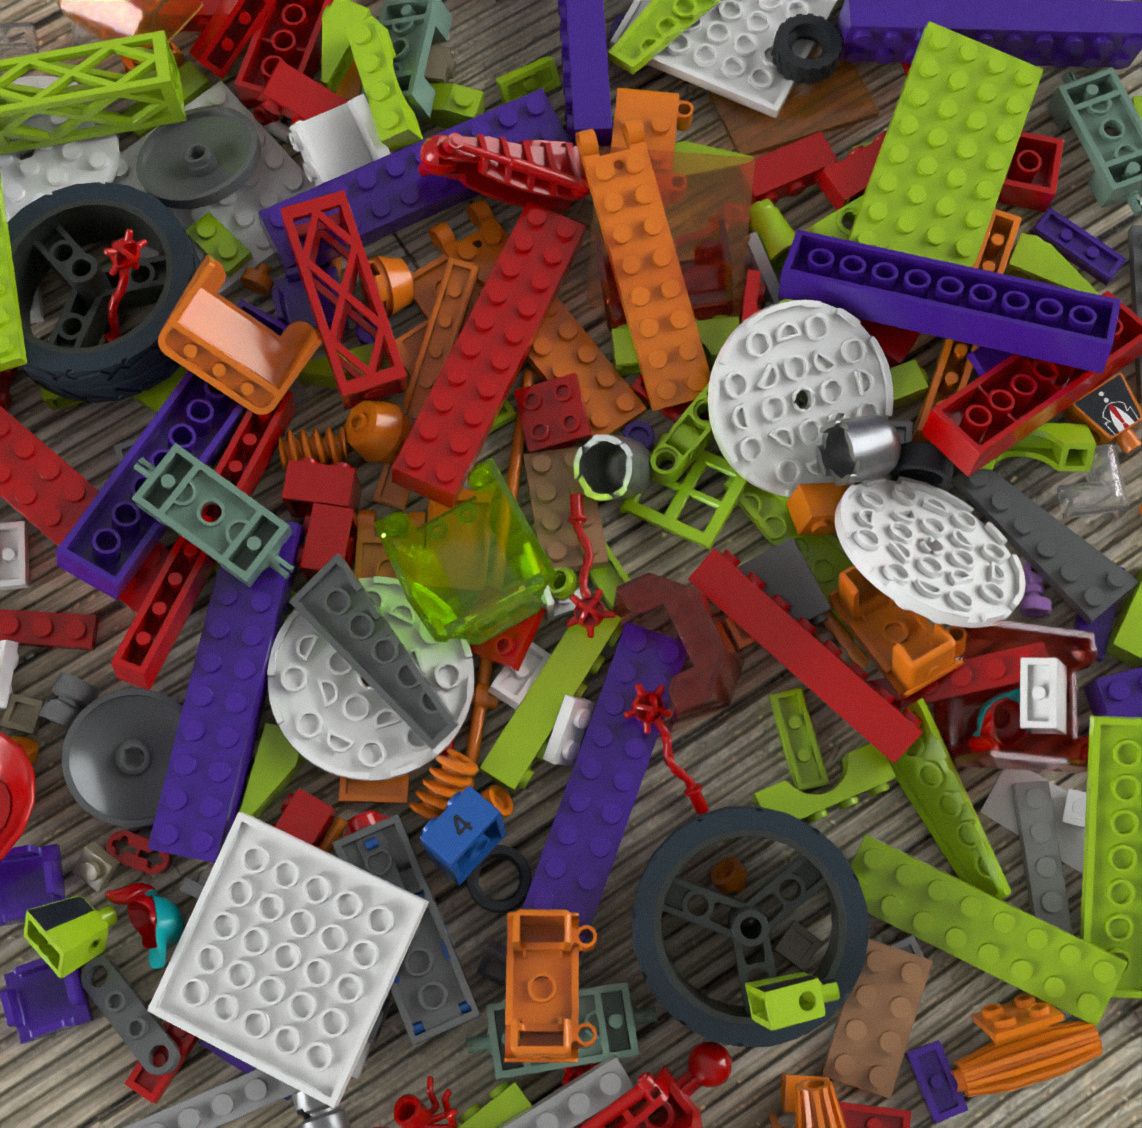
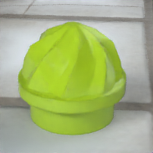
(564, 583)

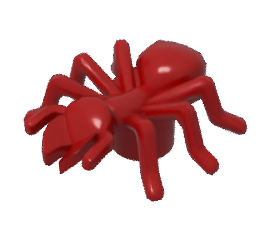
(412, 1112)

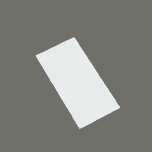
(1001, 809)

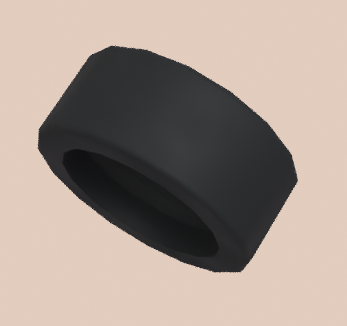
(923, 463)
(517, 897)

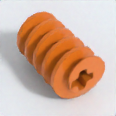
(314, 447)
(449, 780)

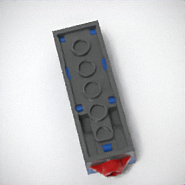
(431, 981)

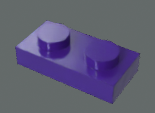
(936, 1081)

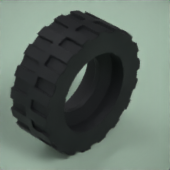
(810, 28)

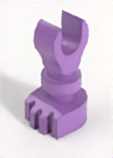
(1034, 603)

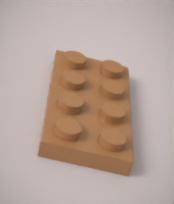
(549, 486)
(877, 1020)

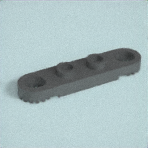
(130, 1017)

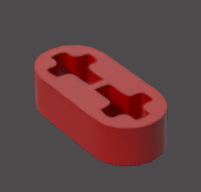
(136, 861)

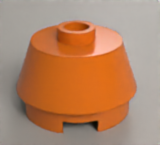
(393, 283)
(376, 430)

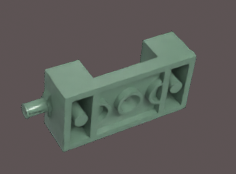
(414, 27)
(1117, 160)
(241, 540)
(602, 1006)

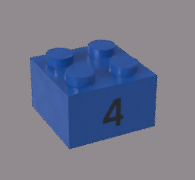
(463, 834)

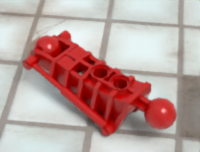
(508, 171)
(707, 1067)

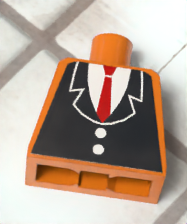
(1109, 413)

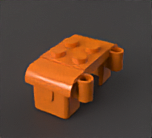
(659, 113)
(896, 640)
(544, 986)

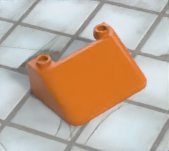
(232, 346)

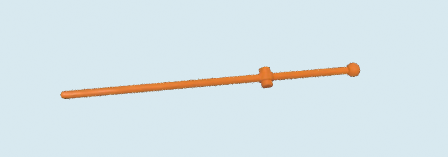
(481, 697)

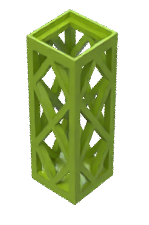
(102, 87)

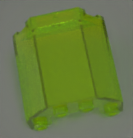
(471, 566)

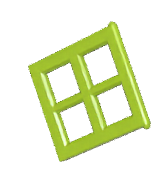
(685, 490)

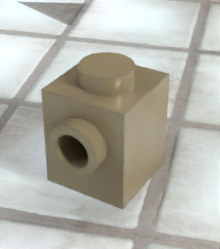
(439, 65)

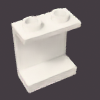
(338, 141)
(1043, 696)

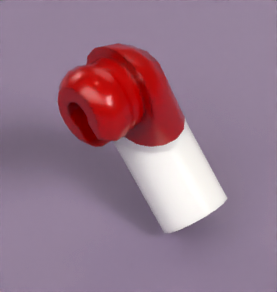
(272, 123)

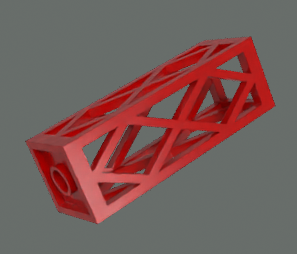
(375, 383)

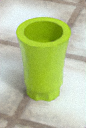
(772, 231)

